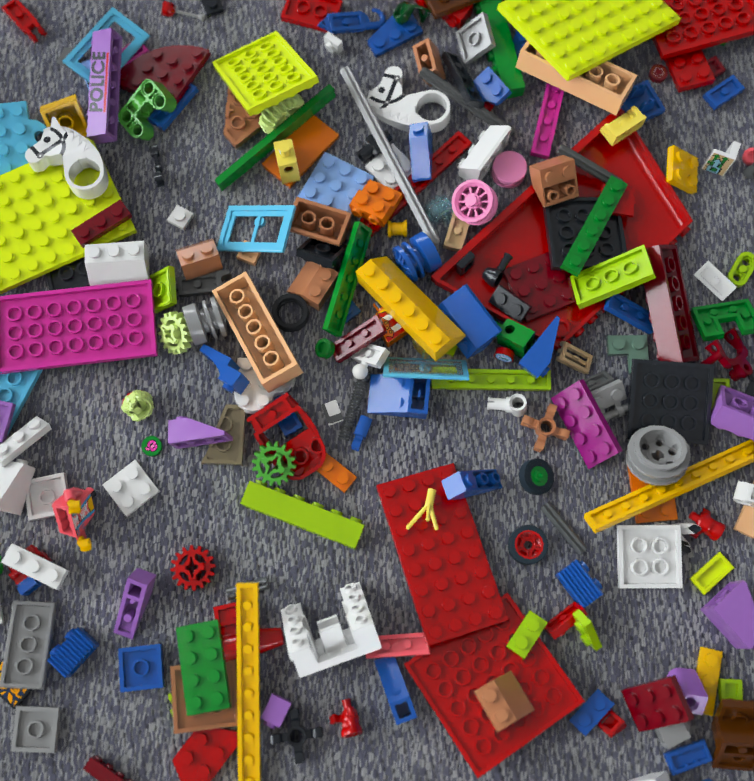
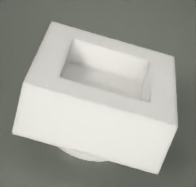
(332, 43)
(180, 217)

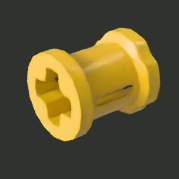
(397, 228)

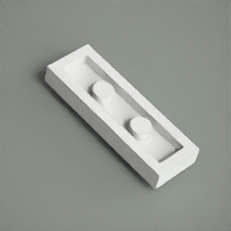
(22, 440)
(35, 566)

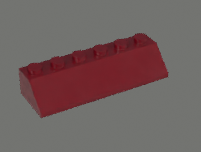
(670, 307)

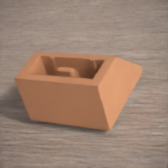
(554, 180)

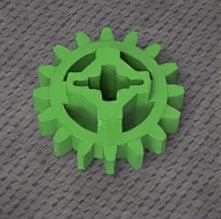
(281, 467)

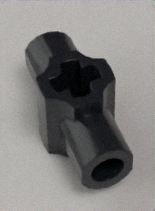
(370, 147)

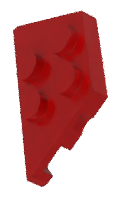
(205, 754)

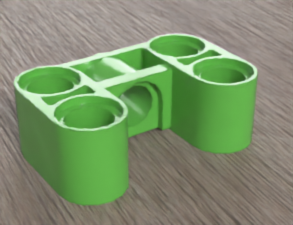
(141, 104)

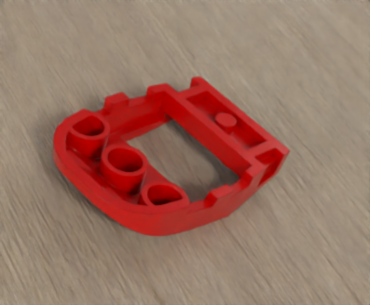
(306, 446)

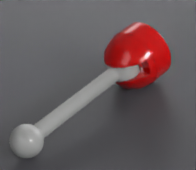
(169, 10)

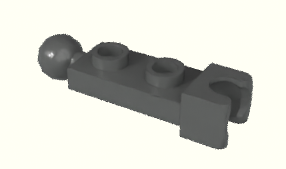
(201, 285)

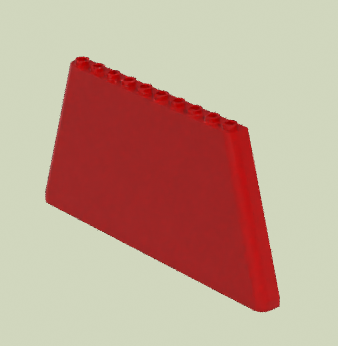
(522, 231)

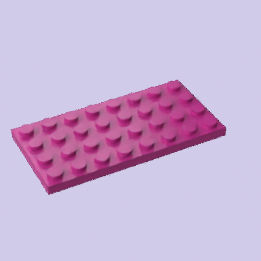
(77, 326)

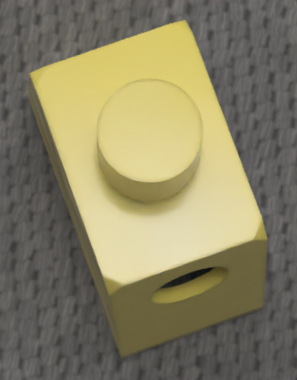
(286, 158)

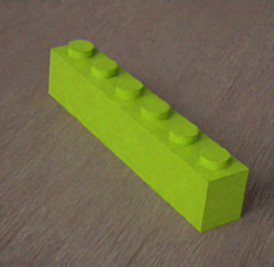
(302, 514)

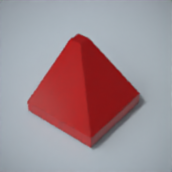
(612, 724)

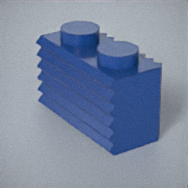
(579, 583)
(72, 652)

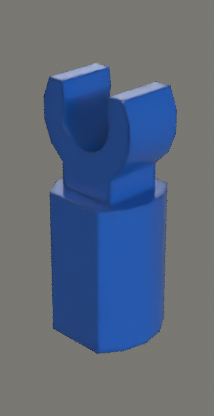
(361, 431)

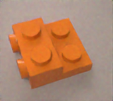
(375, 203)

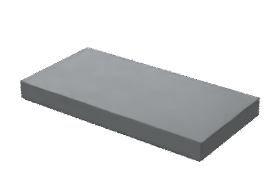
(28, 645)

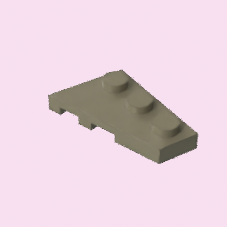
(231, 452)

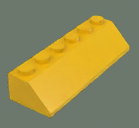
(409, 306)

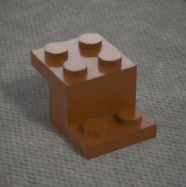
(734, 735)

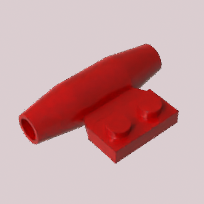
(269, 637)

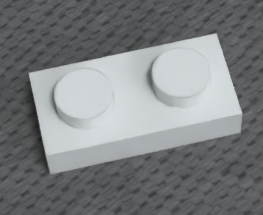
(715, 280)

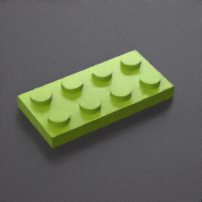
(612, 277)

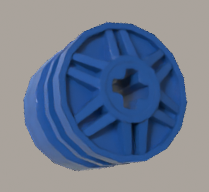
(417, 256)

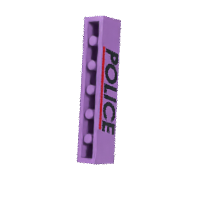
(104, 86)

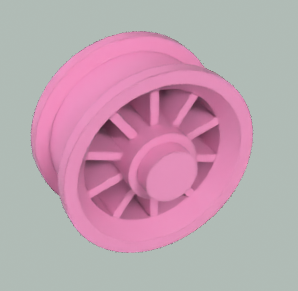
(474, 202)

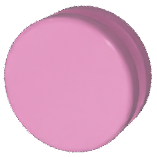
(509, 169)

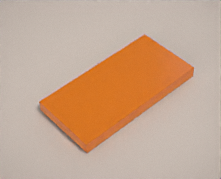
(309, 144)

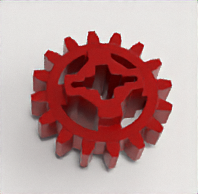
(193, 577)

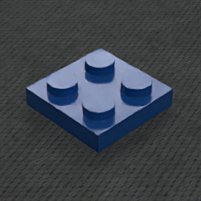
(141, 667)

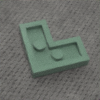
(628, 345)

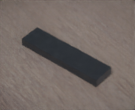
(463, 80)

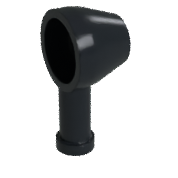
(493, 276)

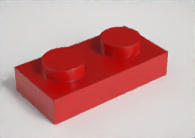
(563, 621)

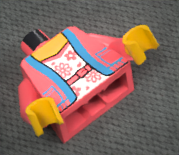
(74, 512)

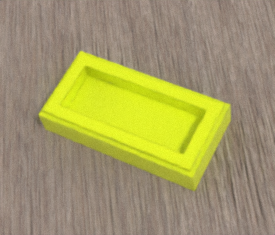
(711, 573)

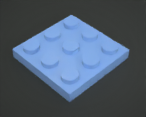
(334, 183)

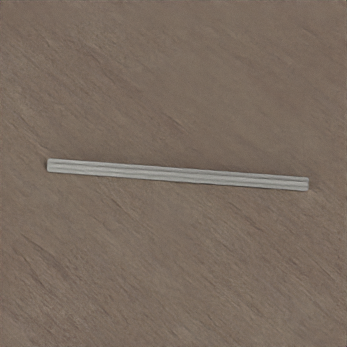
(389, 154)

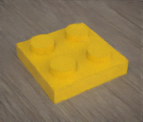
(682, 169)

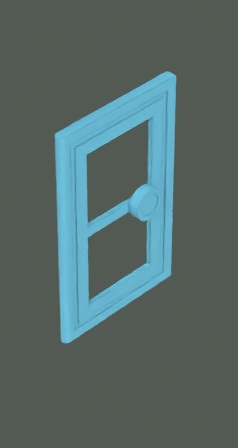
(85, 44)
(260, 212)

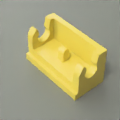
(623, 125)

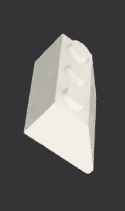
(484, 152)
(117, 262)

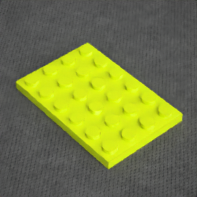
(265, 73)

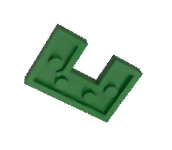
(710, 316)

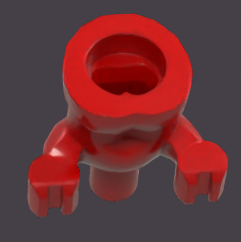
(708, 525)
(349, 720)

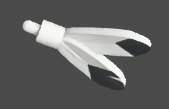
(686, 528)

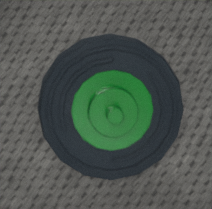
(536, 476)

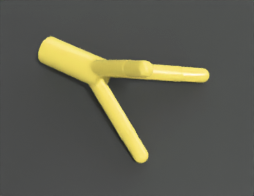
(430, 511)

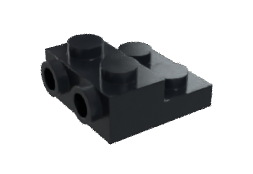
(321, 253)

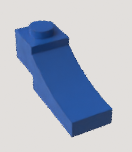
(228, 369)

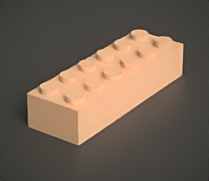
(602, 86)
(257, 332)

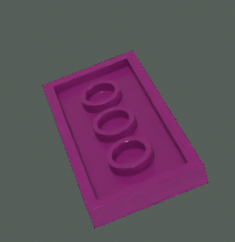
(586, 423)

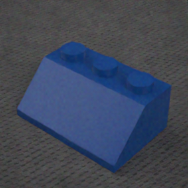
(472, 319)

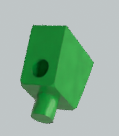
(518, 340)

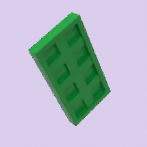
(203, 667)

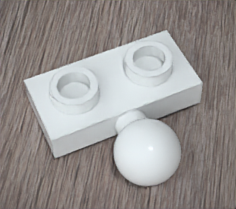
(369, 356)

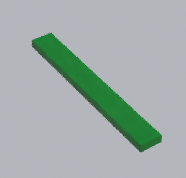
(280, 133)

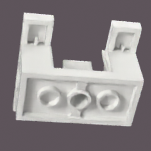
(335, 644)

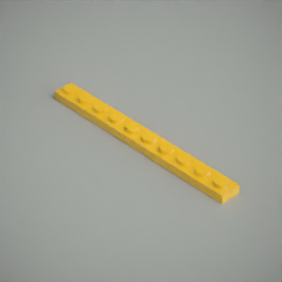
(654, 495)
(248, 681)

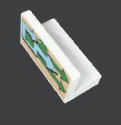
(720, 161)

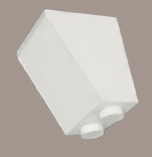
(14, 485)

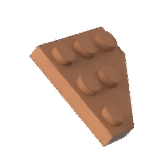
(238, 123)

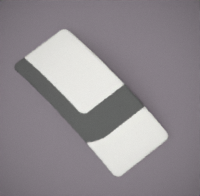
(332, 412)

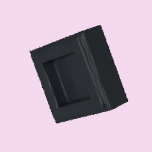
(465, 263)

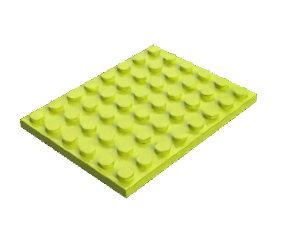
(586, 32)
(38, 221)

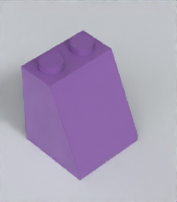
(733, 614)

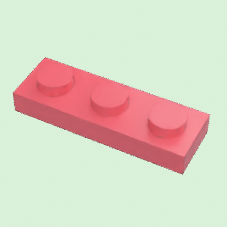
(401, 645)

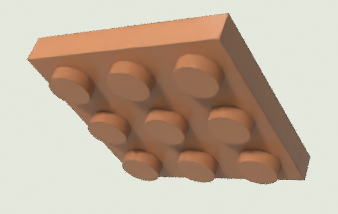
(203, 721)

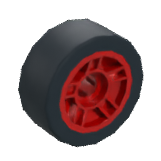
(535, 537)

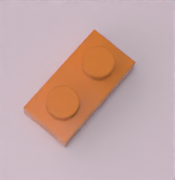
(336, 473)

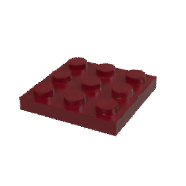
(540, 286)

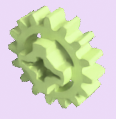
(174, 333)

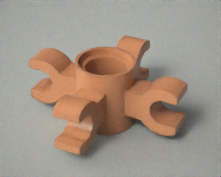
(530, 422)

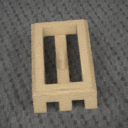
(563, 353)

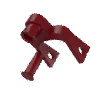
(740, 365)

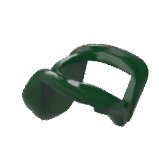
(404, 12)

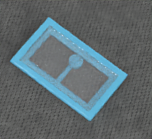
(425, 369)

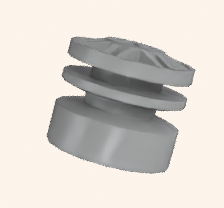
(204, 321)

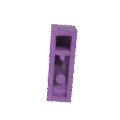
(189, 433)
(134, 601)

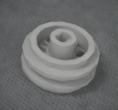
(656, 464)

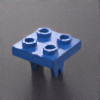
(645, 100)

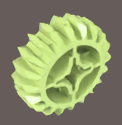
(275, 115)

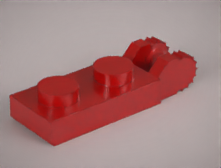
(23, 19)

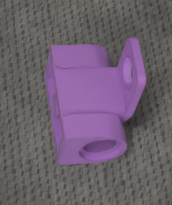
(692, 688)

